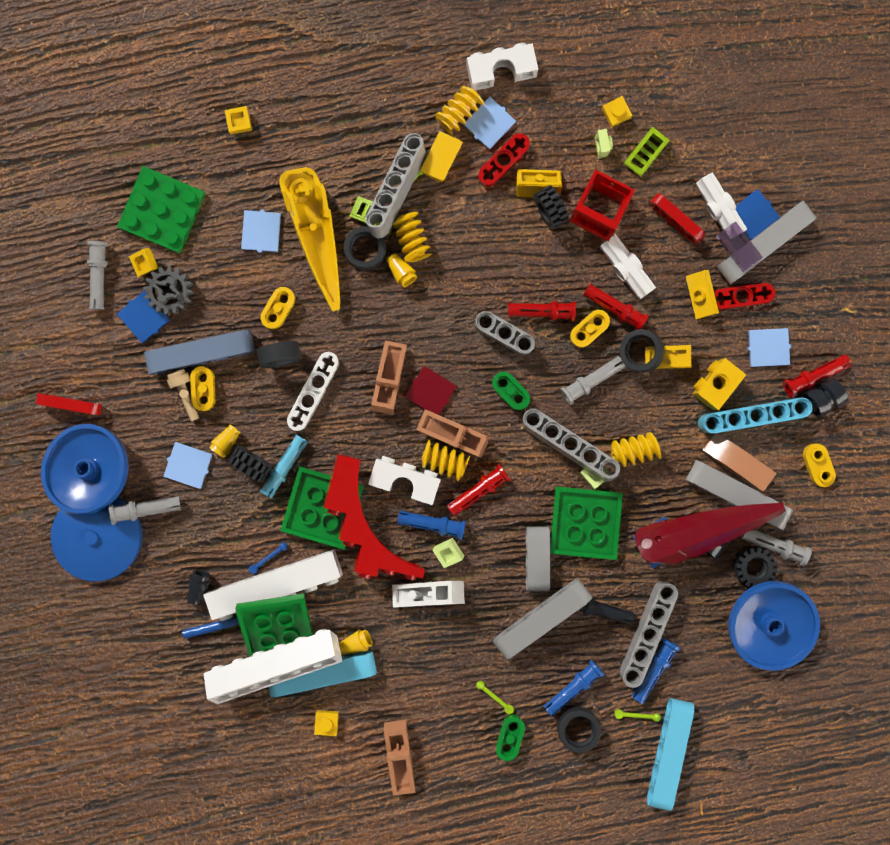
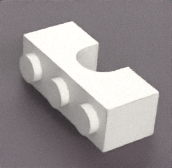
(519, 60)
(424, 484)

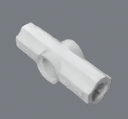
(719, 203)
(627, 267)

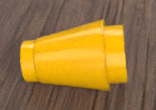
(402, 271)
(225, 441)
(355, 643)

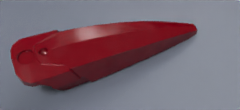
(700, 532)

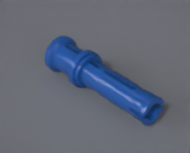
(442, 526)
(660, 661)
(581, 682)

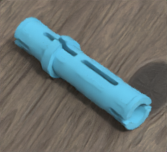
(281, 470)

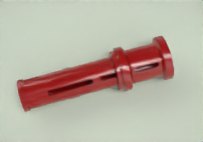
(554, 307)
(625, 312)
(807, 379)
(487, 484)

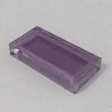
(739, 246)

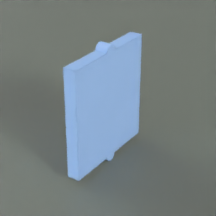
(489, 123)
(261, 231)
(769, 347)
(188, 465)

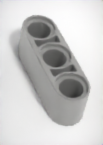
(497, 324)
(537, 559)

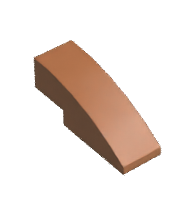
(388, 378)
(453, 433)
(739, 462)
(399, 757)

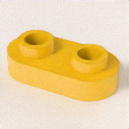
(277, 308)
(589, 329)
(201, 389)
(818, 466)

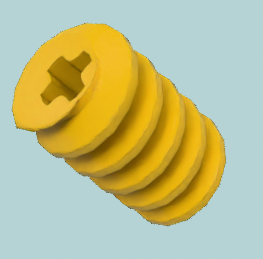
(458, 108)
(410, 237)
(635, 449)
(444, 461)

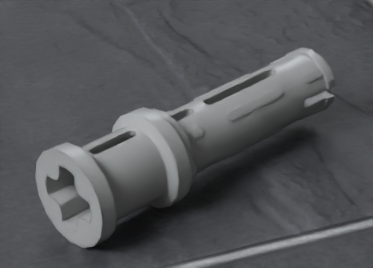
(97, 263)
(583, 386)
(132, 511)
(784, 548)

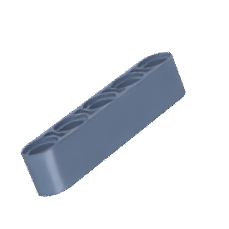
(199, 352)

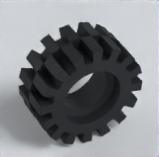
(551, 207)
(250, 463)
(748, 554)

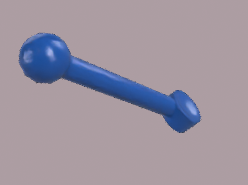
(254, 568)

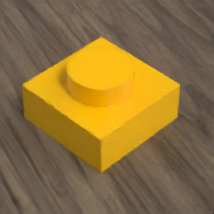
(616, 111)
(238, 120)
(143, 262)
(326, 723)

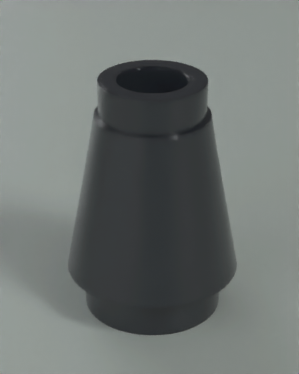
(197, 587)

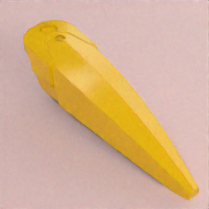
(313, 224)

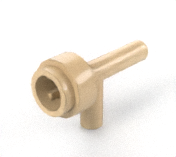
(179, 379)

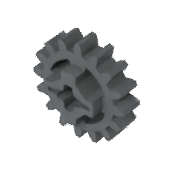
(173, 282)

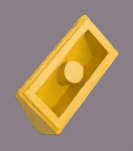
(441, 157)
(532, 181)

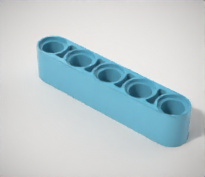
(764, 411)
(353, 667)
(670, 754)

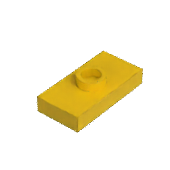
(702, 294)
(673, 358)

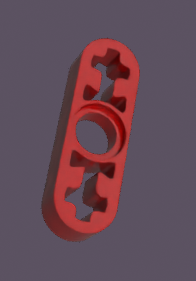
(519, 153)
(677, 218)
(759, 300)
(68, 404)

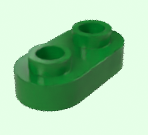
(511, 390)
(510, 736)

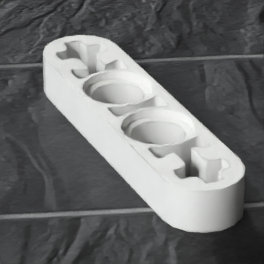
(316, 393)

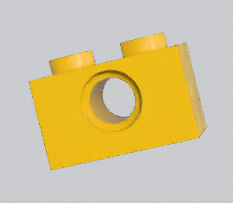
(730, 379)

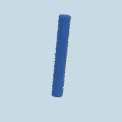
(211, 627)

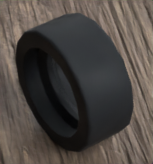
(364, 266)
(630, 338)
(278, 354)
(588, 744)

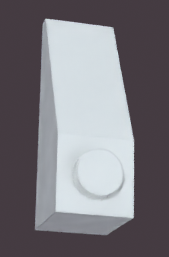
(428, 594)

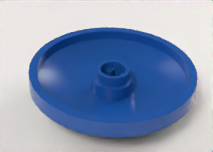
(84, 469)
(94, 547)
(773, 625)

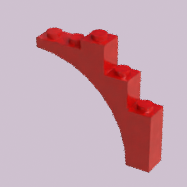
(371, 554)

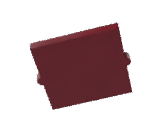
(430, 391)

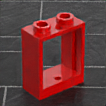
(594, 221)

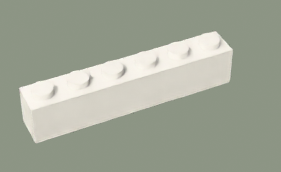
(275, 583)
(272, 666)

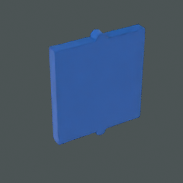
(756, 214)
(142, 318)

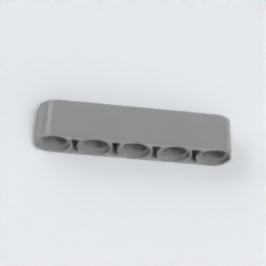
(396, 195)
(771, 238)
(576, 455)
(732, 490)
(542, 618)
(650, 644)

